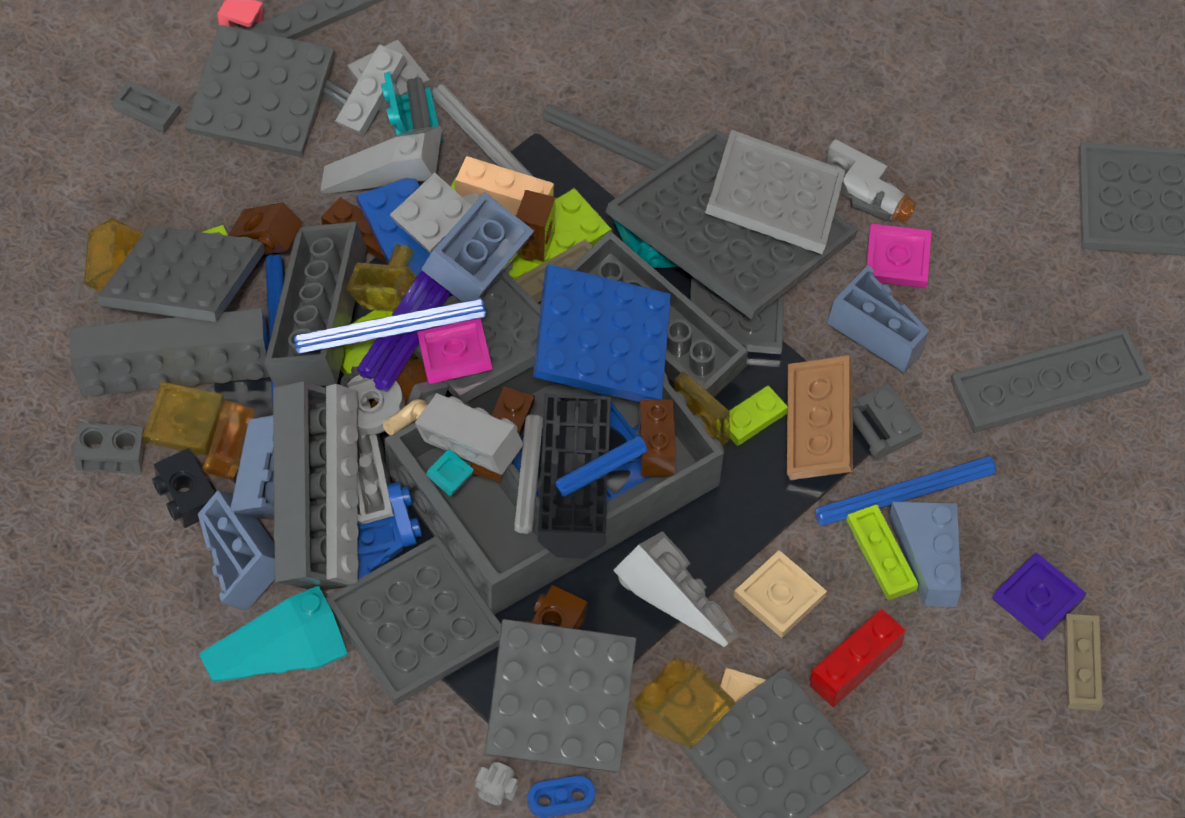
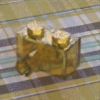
(382, 285)

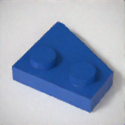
(377, 544)

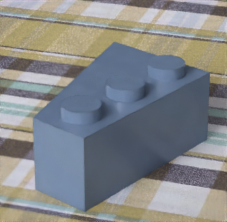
(878, 322)
(255, 476)
(931, 547)
(240, 551)

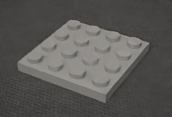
(776, 192)

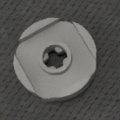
(371, 419)

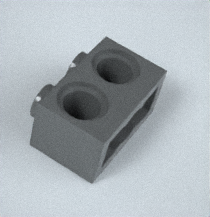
(109, 456)

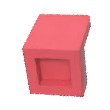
(240, 12)

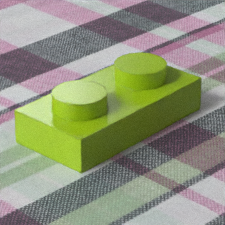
(755, 415)

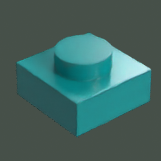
(449, 472)

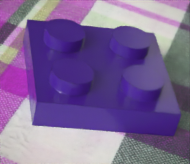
(1039, 596)

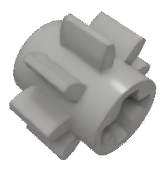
(496, 783)

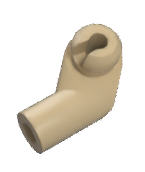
(404, 416)

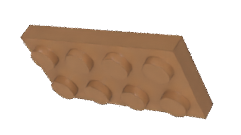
(820, 418)

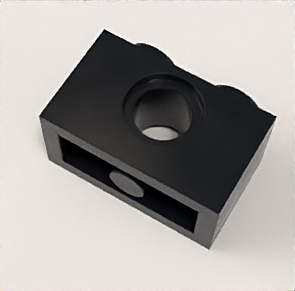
(182, 472)

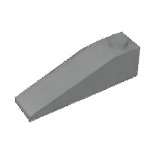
(400, 157)
(660, 576)

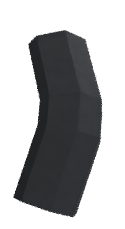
(573, 435)

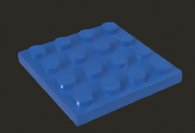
(602, 335)

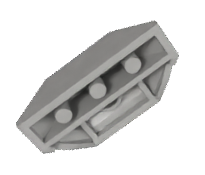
(372, 480)

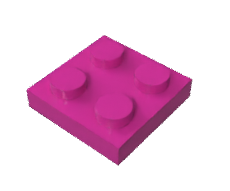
(899, 255)
(454, 350)

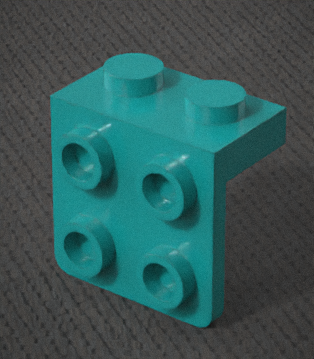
(399, 110)

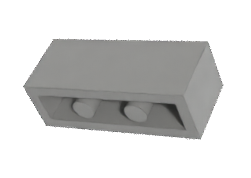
(469, 433)

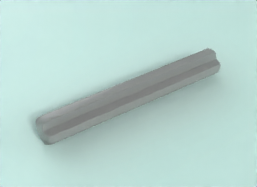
(528, 474)

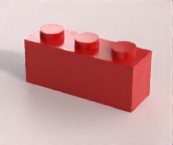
(857, 658)

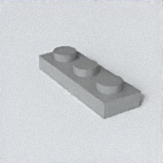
(367, 94)

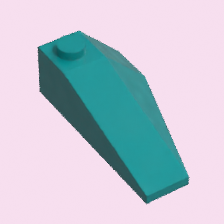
(285, 638)

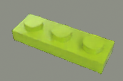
(882, 552)

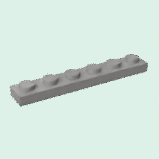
(341, 485)

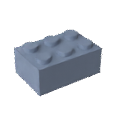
(477, 249)

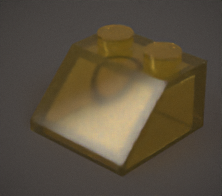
(106, 250)
(682, 703)

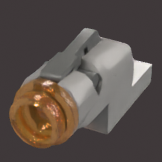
(867, 185)

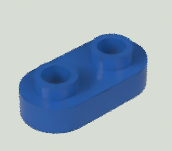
(401, 500)
(560, 794)

